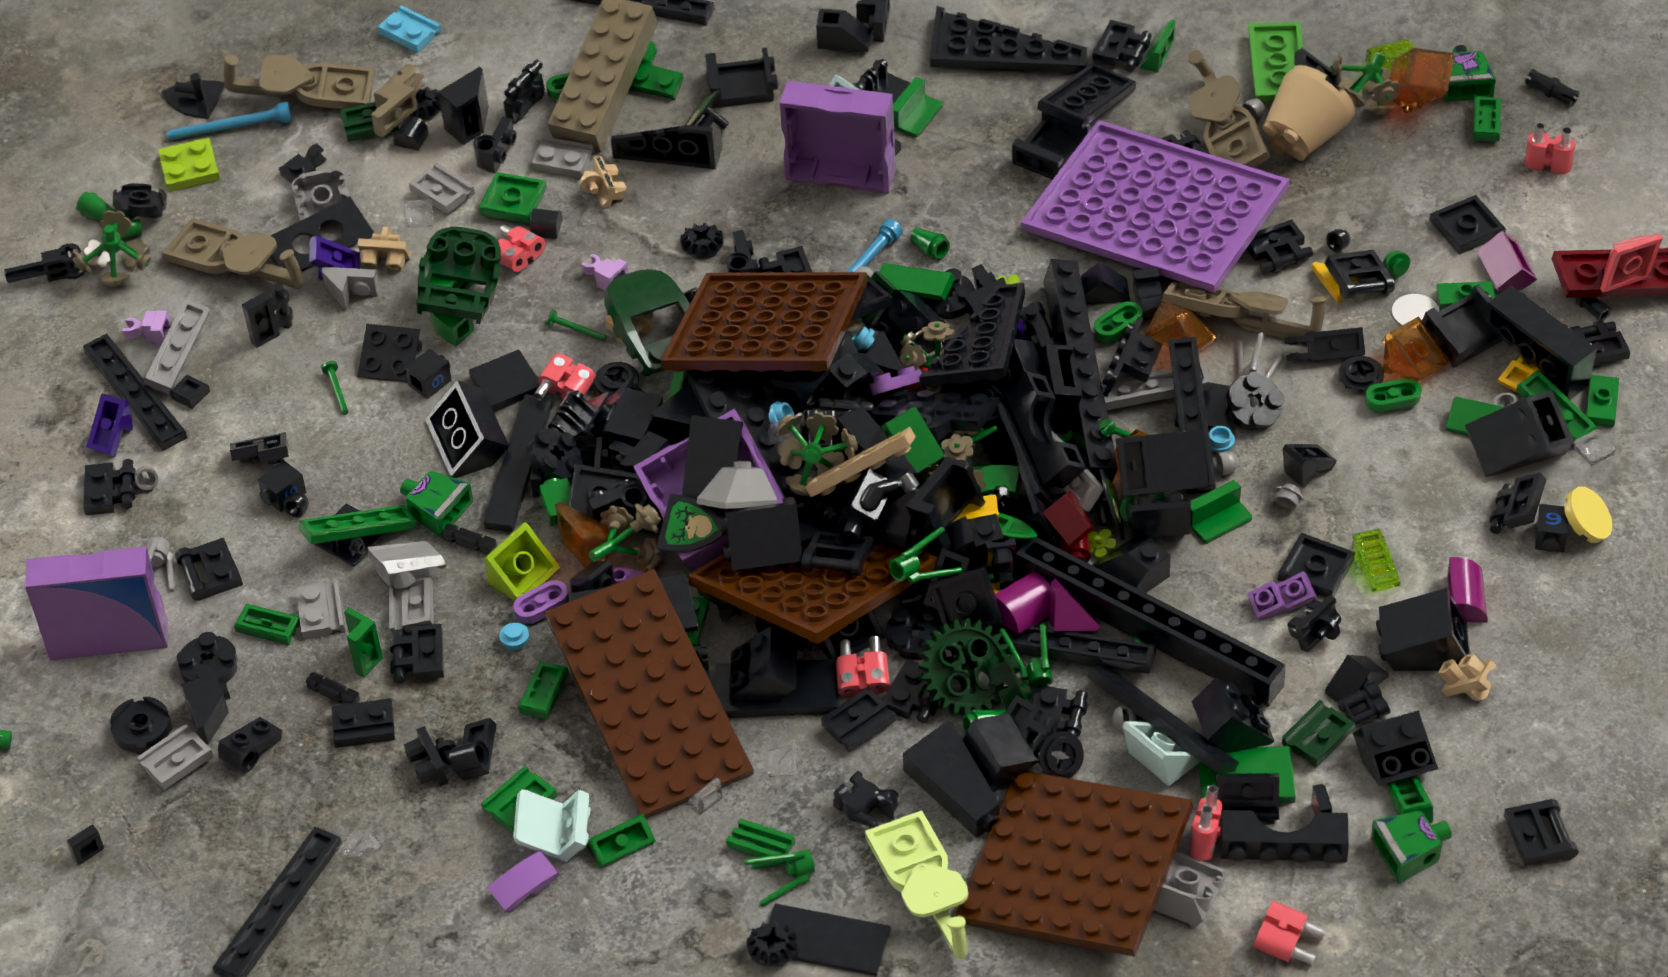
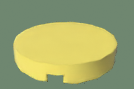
(1588, 514)

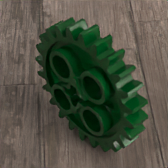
(939, 672)

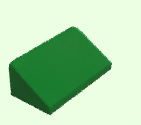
(1159, 48)
(1465, 411)
(620, 840)

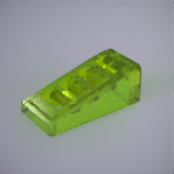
(1389, 49)
(1371, 543)

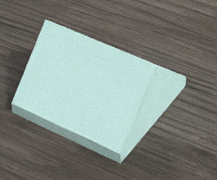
(1157, 751)

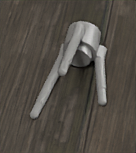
(1254, 366)
(159, 553)

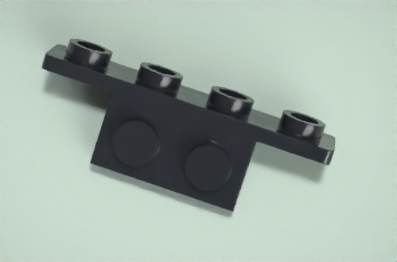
(1133, 356)

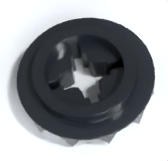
(429, 107)
(702, 247)
(1367, 366)
(613, 372)
(1070, 746)
(780, 952)

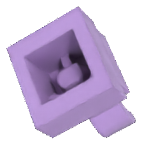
(605, 271)
(154, 327)

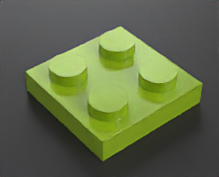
(189, 164)

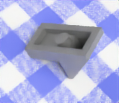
(345, 282)

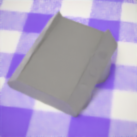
(318, 190)
(403, 563)
(1189, 889)

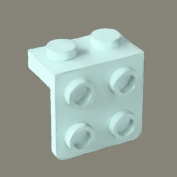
(550, 825)

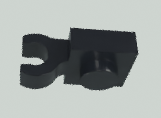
(300, 165)

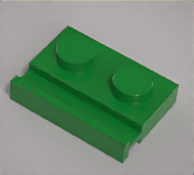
(502, 802)

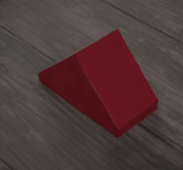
(1069, 519)

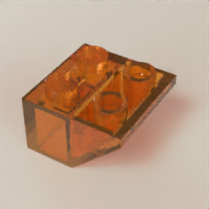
(1422, 77)

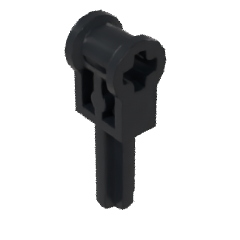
(54, 265)

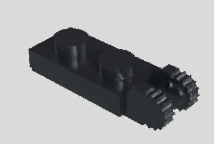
(1329, 344)

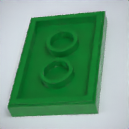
(1257, 761)

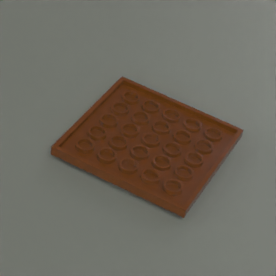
(765, 321)
(806, 600)
(1075, 862)

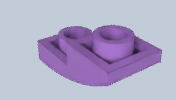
(1280, 598)
(521, 880)

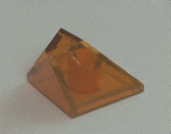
(1179, 322)
(1412, 352)
(580, 533)

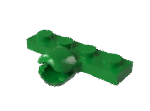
(656, 79)

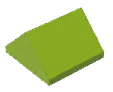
(519, 563)

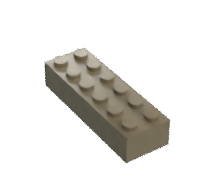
(603, 72)

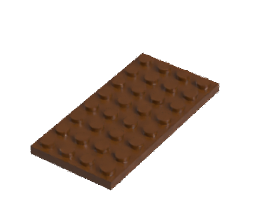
(648, 693)

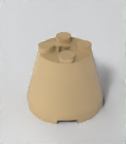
(1306, 112)

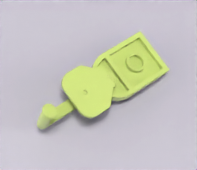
(920, 870)

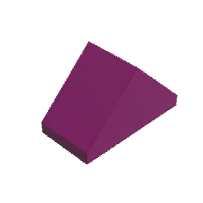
(1067, 612)

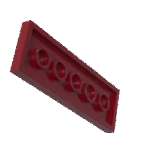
(1583, 272)

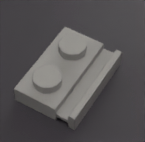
(562, 157)
(442, 187)
(411, 605)
(320, 609)
(175, 757)

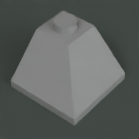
(738, 488)

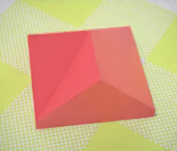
(1630, 261)

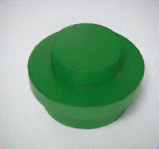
(1396, 263)

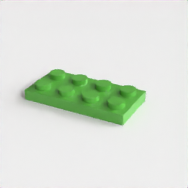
(1272, 55)

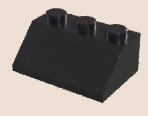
(466, 430)

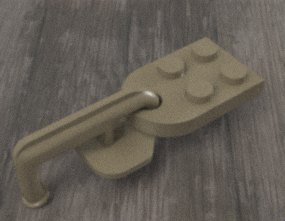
(313, 84)
(1230, 128)
(222, 249)
(1237, 307)

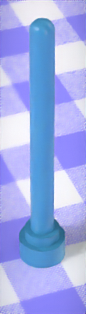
(279, 113)
(888, 232)

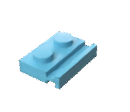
(409, 29)

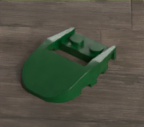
(464, 257)
(638, 295)

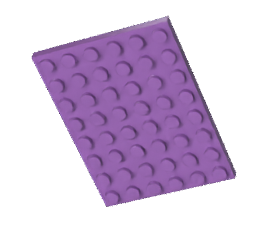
(1156, 205)

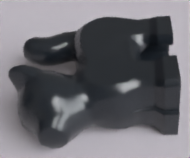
(864, 799)

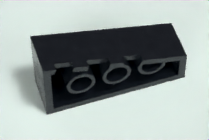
(1542, 340)

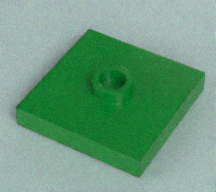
(512, 197)

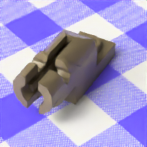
(396, 99)

